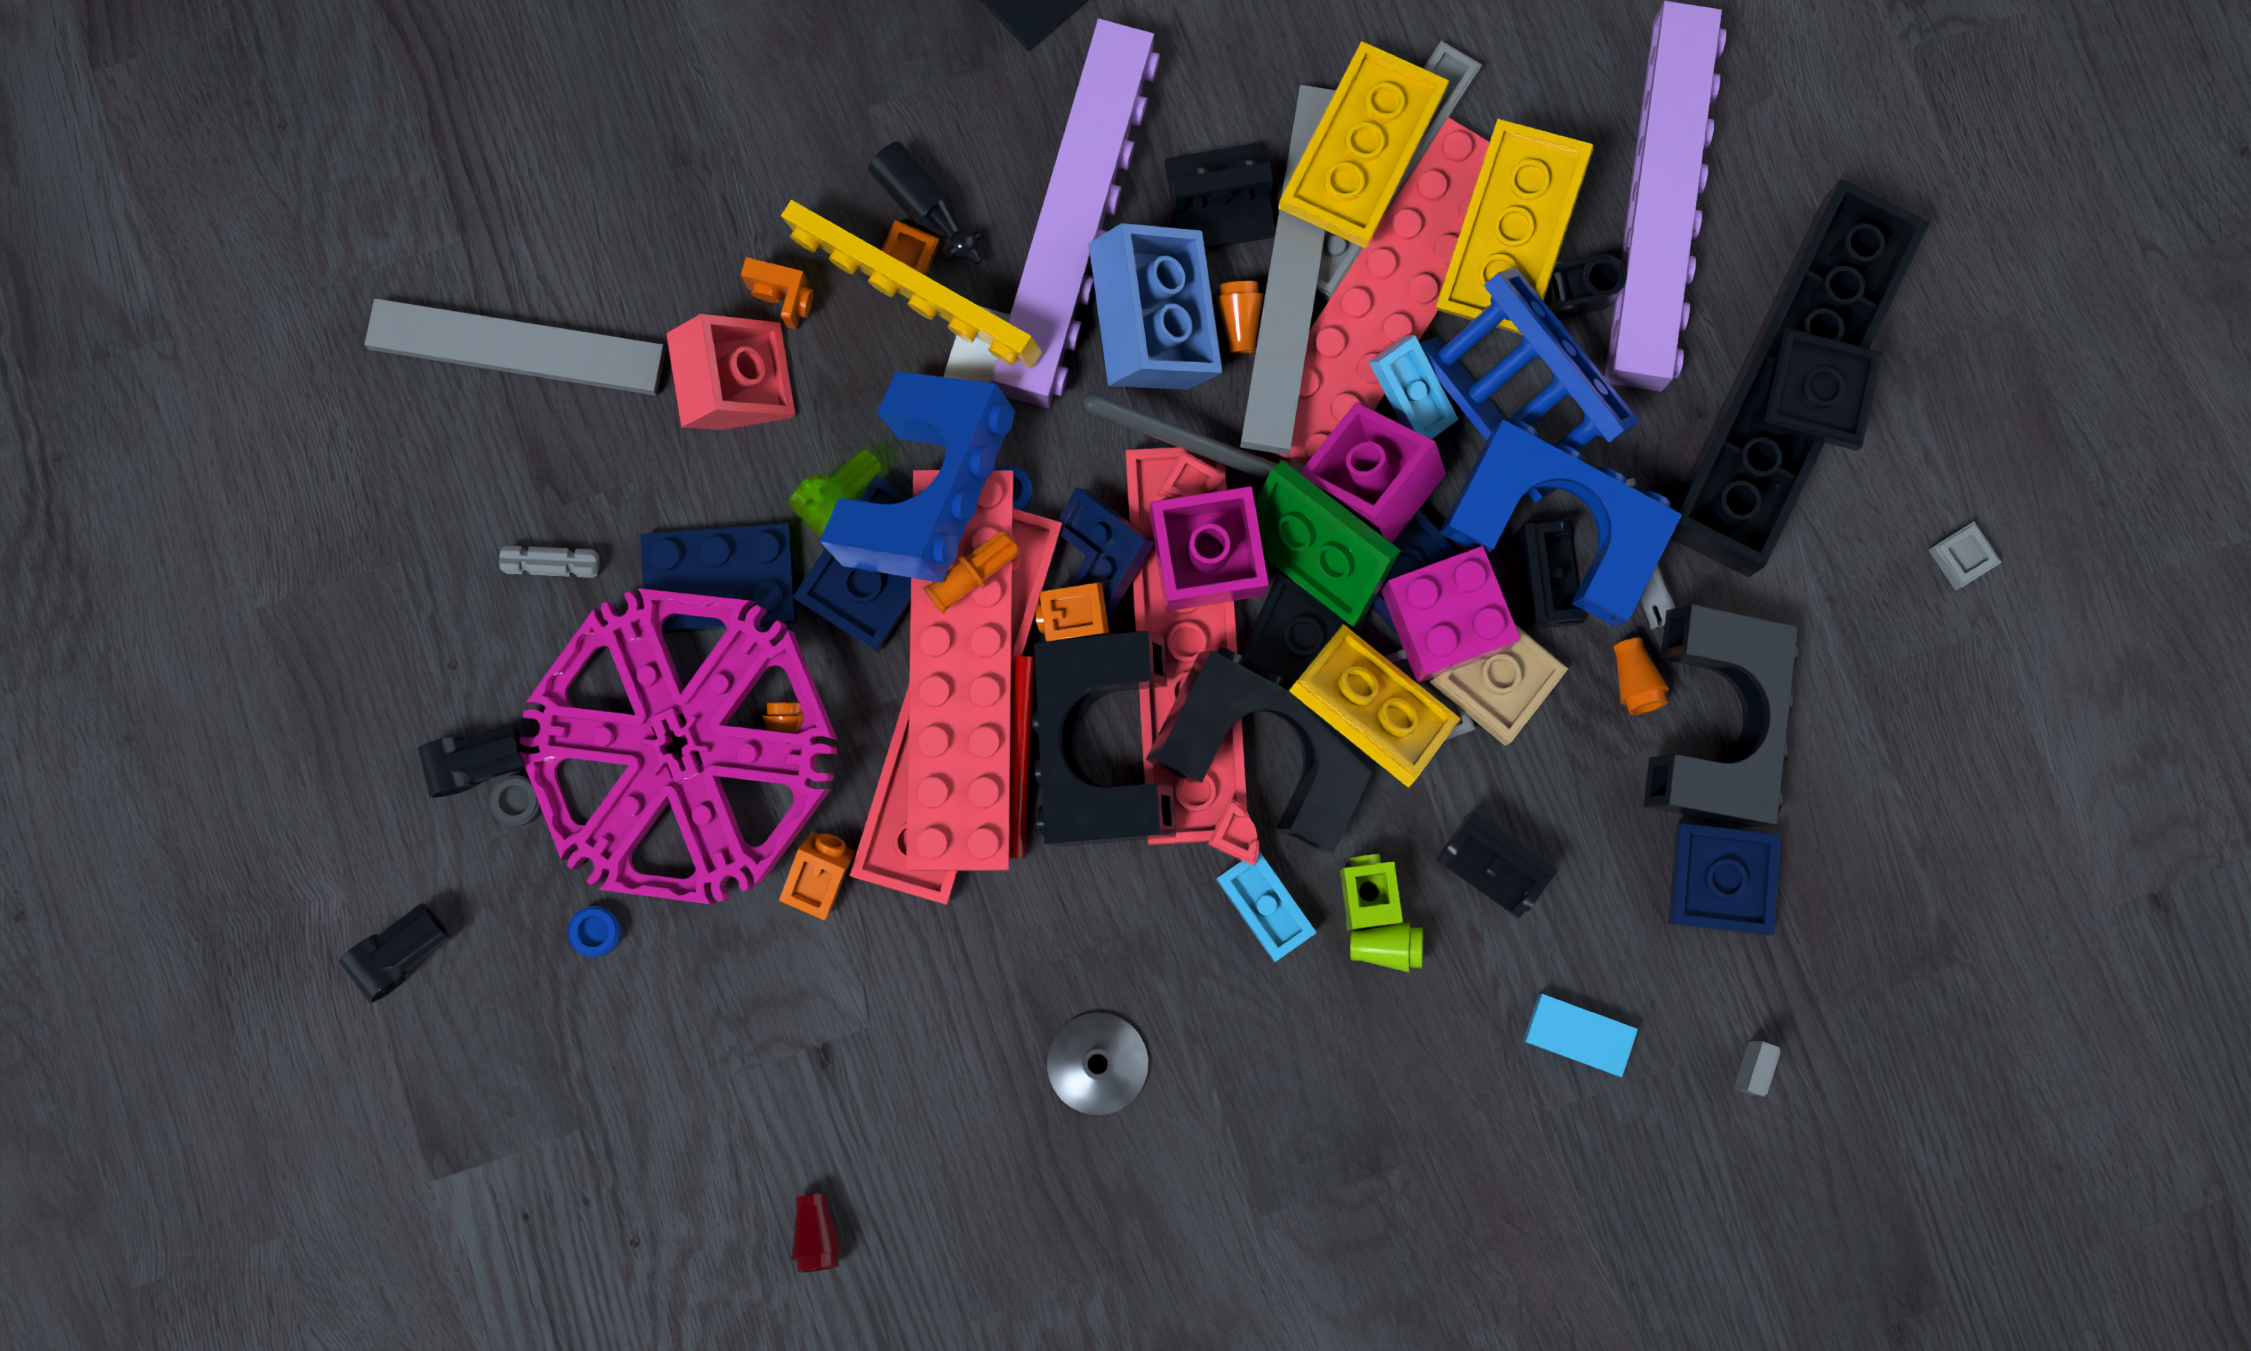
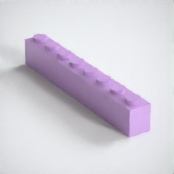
(1664, 196)
(1076, 206)

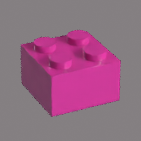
(1376, 469)
(1208, 548)
(1450, 614)

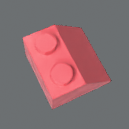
(729, 372)

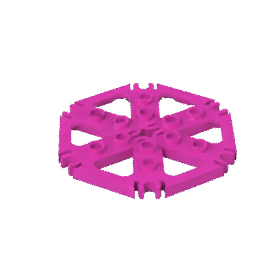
(642, 740)

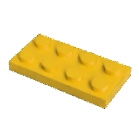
(1363, 145)
(1515, 216)

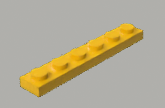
(925, 294)

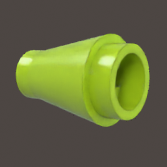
(1389, 946)

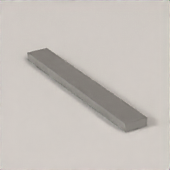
(1286, 303)

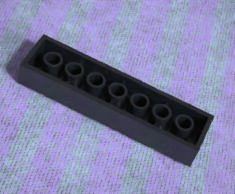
(1835, 290)

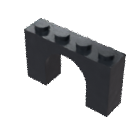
(1759, 665)
(1067, 682)
(1223, 692)

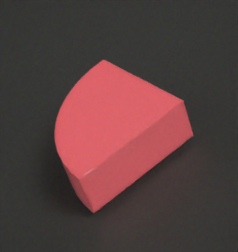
(1190, 477)
(1236, 834)

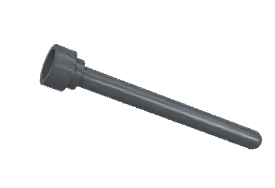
(1182, 437)

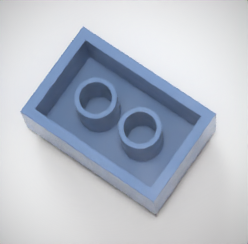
(1155, 307)

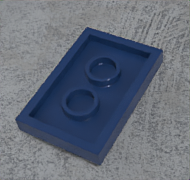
(723, 563)
(854, 599)

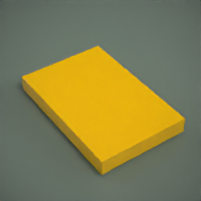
(1375, 705)

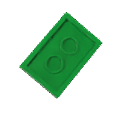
(1322, 544)

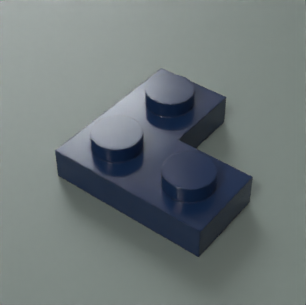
(1110, 543)

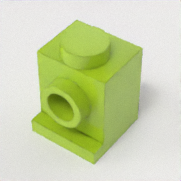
(1386, 906)

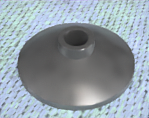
(1069, 1063)

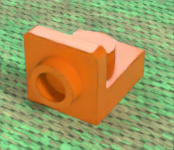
(773, 282)
(1072, 612)
(817, 874)

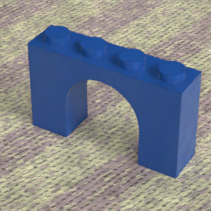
(1629, 523)
(924, 532)

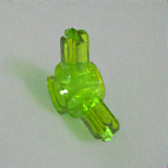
(819, 494)

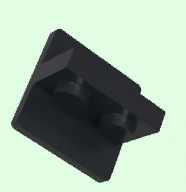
(1222, 195)

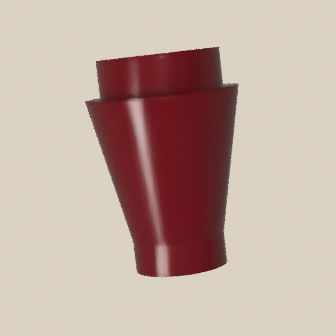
(815, 1236)

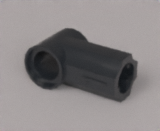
(457, 763)
(381, 961)

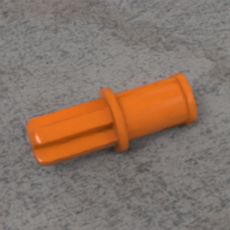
(972, 571)

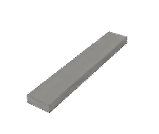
(1460, 71)
(515, 347)

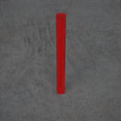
(1020, 752)

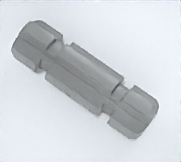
(549, 561)

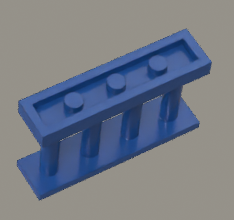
(1541, 338)

